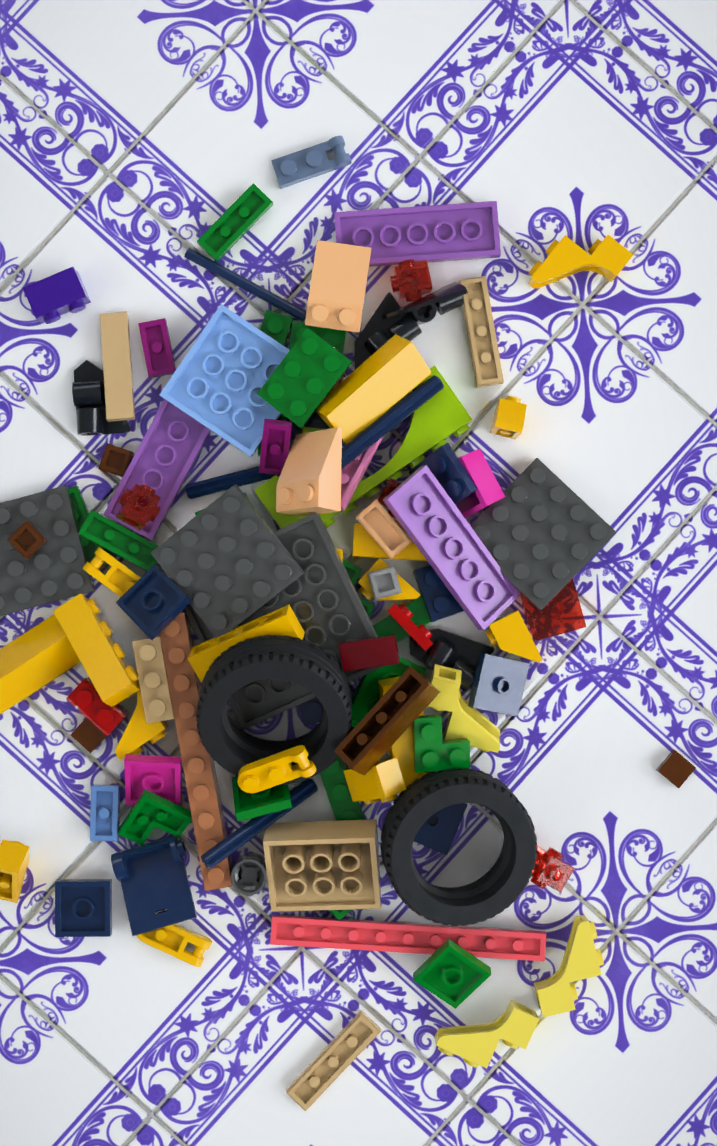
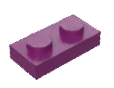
(157, 348)
(274, 446)

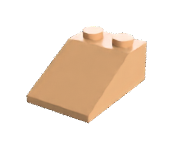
(338, 286)
(311, 475)

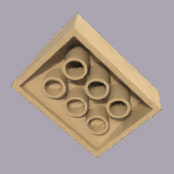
(323, 865)

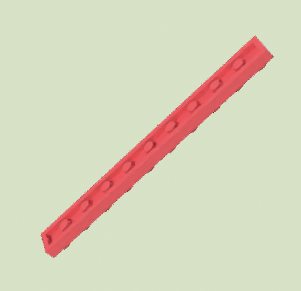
(406, 937)

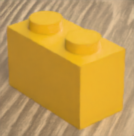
(380, 783)

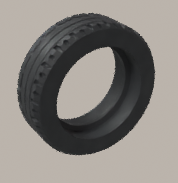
(281, 659)
(489, 893)

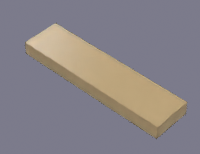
(481, 333)
(117, 366)
(333, 1060)

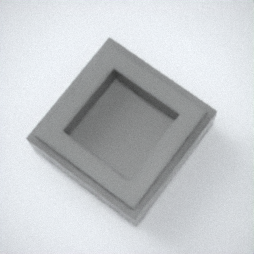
(384, 582)

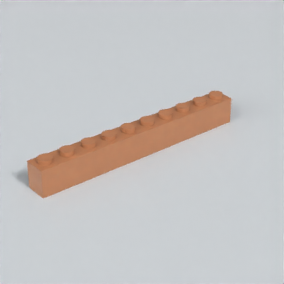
(196, 761)

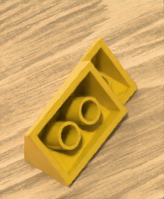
(374, 388)
(34, 662)

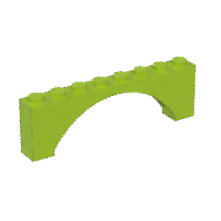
(429, 429)

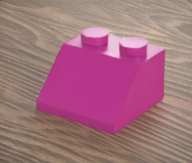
(485, 481)

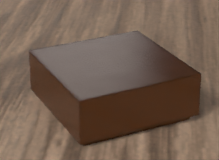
(115, 460)
(27, 540)
(88, 735)
(676, 768)

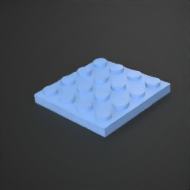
(222, 379)

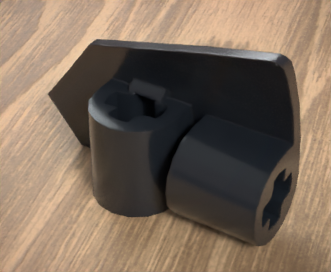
(439, 301)
(381, 329)
(90, 403)
(452, 652)

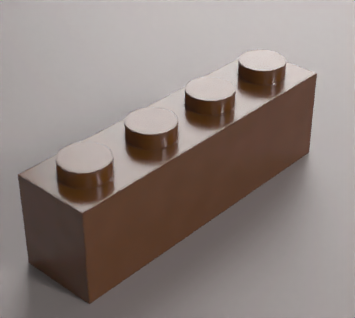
(386, 721)

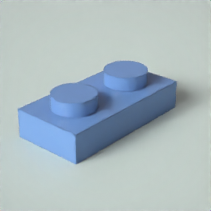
(104, 812)

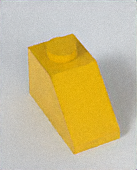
(508, 417)
(407, 590)
(512, 636)
(13, 868)

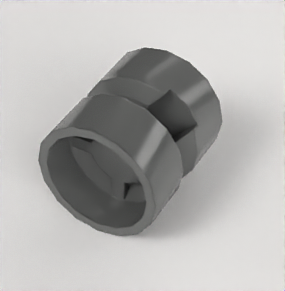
(249, 874)

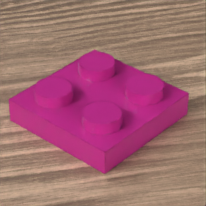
(154, 773)

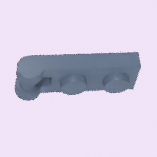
(311, 162)

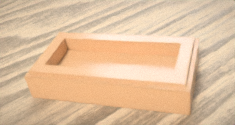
(383, 529)

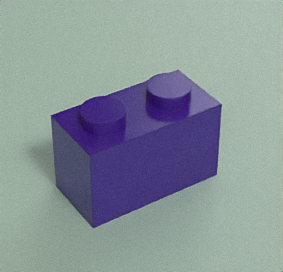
(57, 295)

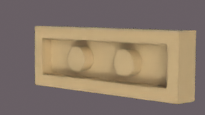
(153, 680)

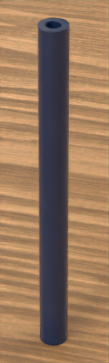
(245, 284)

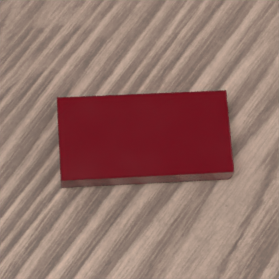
(369, 653)

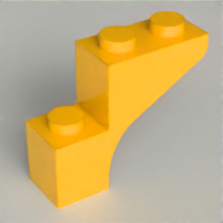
(568, 258)
(138, 731)

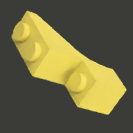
(463, 720)
(578, 963)
(479, 1041)

